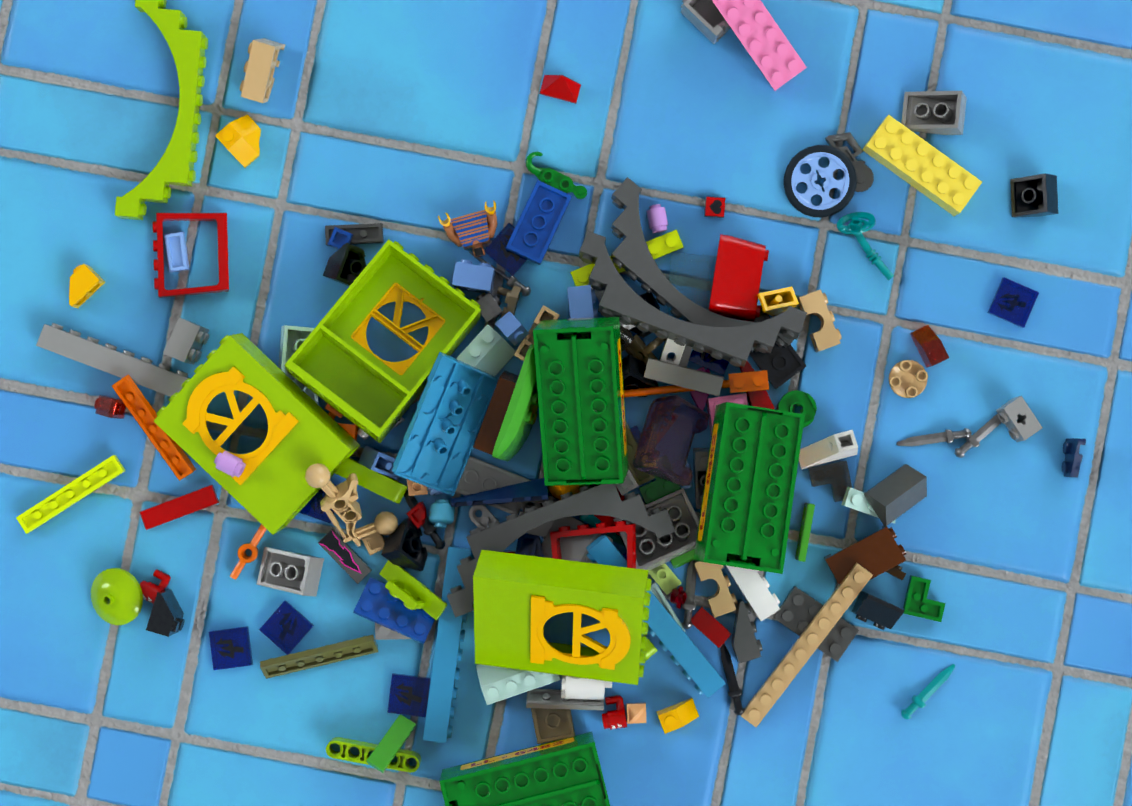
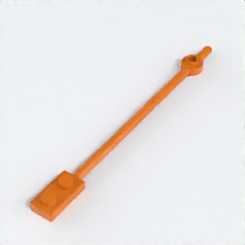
(737, 383)
(243, 558)

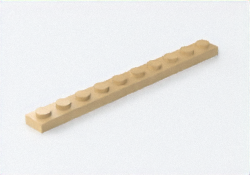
(806, 644)

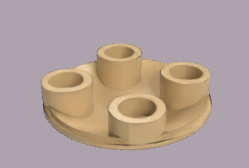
(908, 378)

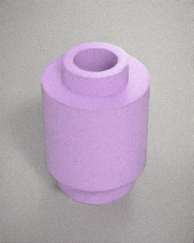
(657, 218)
(229, 464)

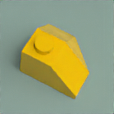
(241, 139)

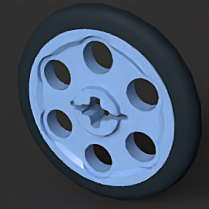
(811, 156)

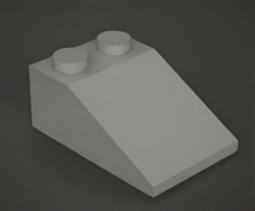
(934, 112)
(290, 571)

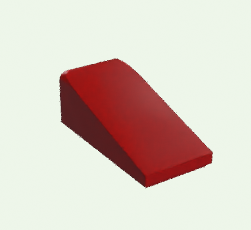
(710, 627)

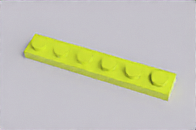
(658, 247)
(70, 494)

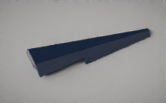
(522, 492)

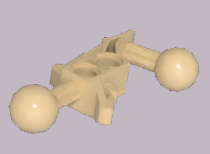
(343, 502)

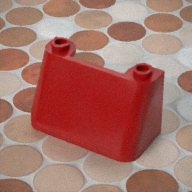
(737, 278)

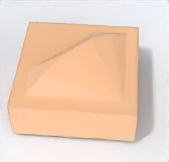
(636, 713)

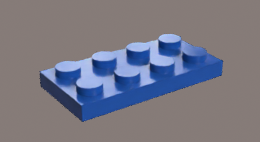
(538, 222)
(384, 609)

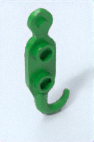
(555, 178)

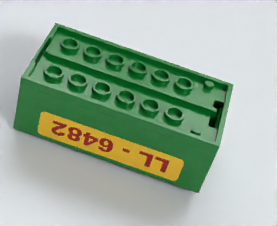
(581, 401)
(749, 487)
(541, 775)

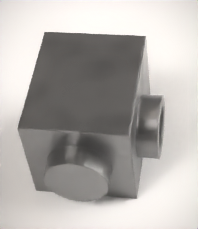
(489, 306)

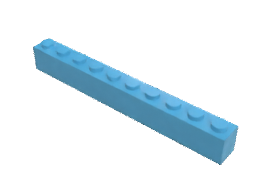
(665, 627)
(446, 656)

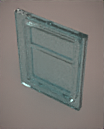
(693, 277)

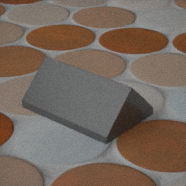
(897, 493)

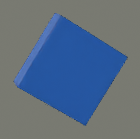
(339, 238)

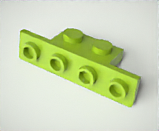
(411, 591)

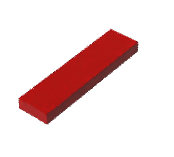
(179, 507)

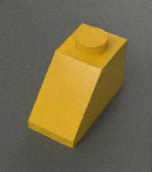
(83, 285)
(778, 300)
(677, 715)

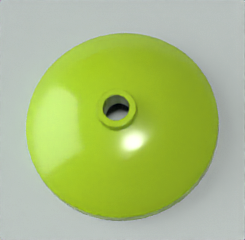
(124, 596)

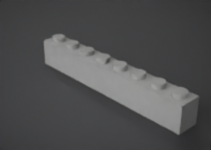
(110, 360)

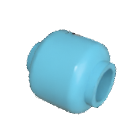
(441, 513)

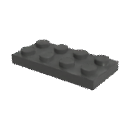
(799, 611)

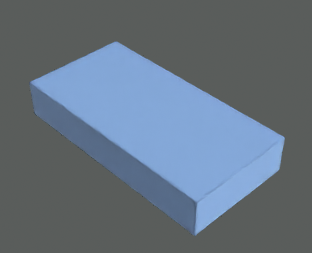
(176, 252)

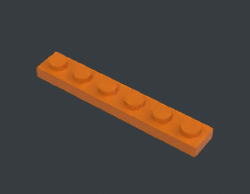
(145, 416)

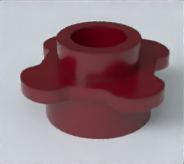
(678, 596)

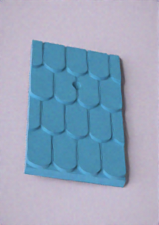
(445, 425)

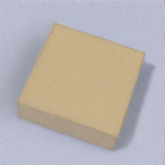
(374, 543)

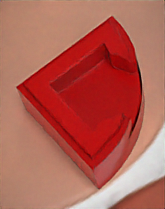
(418, 514)

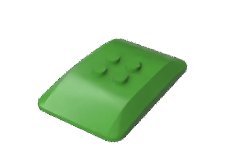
(520, 412)

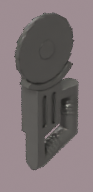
(864, 174)

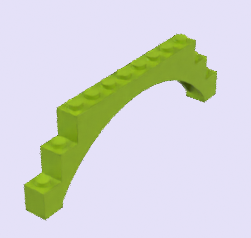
(178, 161)

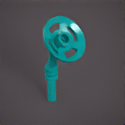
(856, 228)

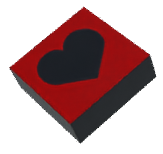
(714, 207)

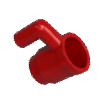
(150, 589)
(615, 718)

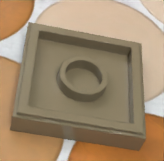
(552, 724)

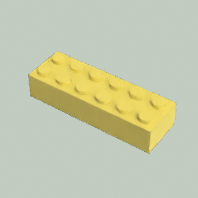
(922, 165)

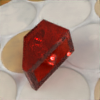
(929, 346)
(110, 407)

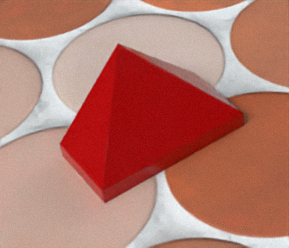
(560, 88)

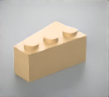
(260, 69)

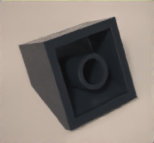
(1034, 196)
(876, 610)
(166, 614)

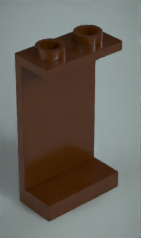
(874, 553)

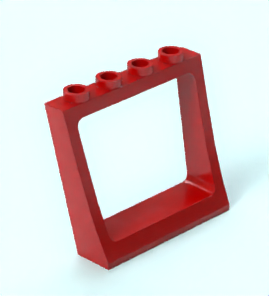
(159, 283)
(584, 529)

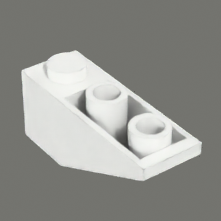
(828, 450)

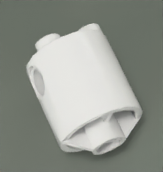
(583, 688)

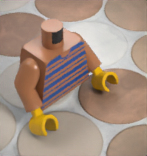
(472, 229)

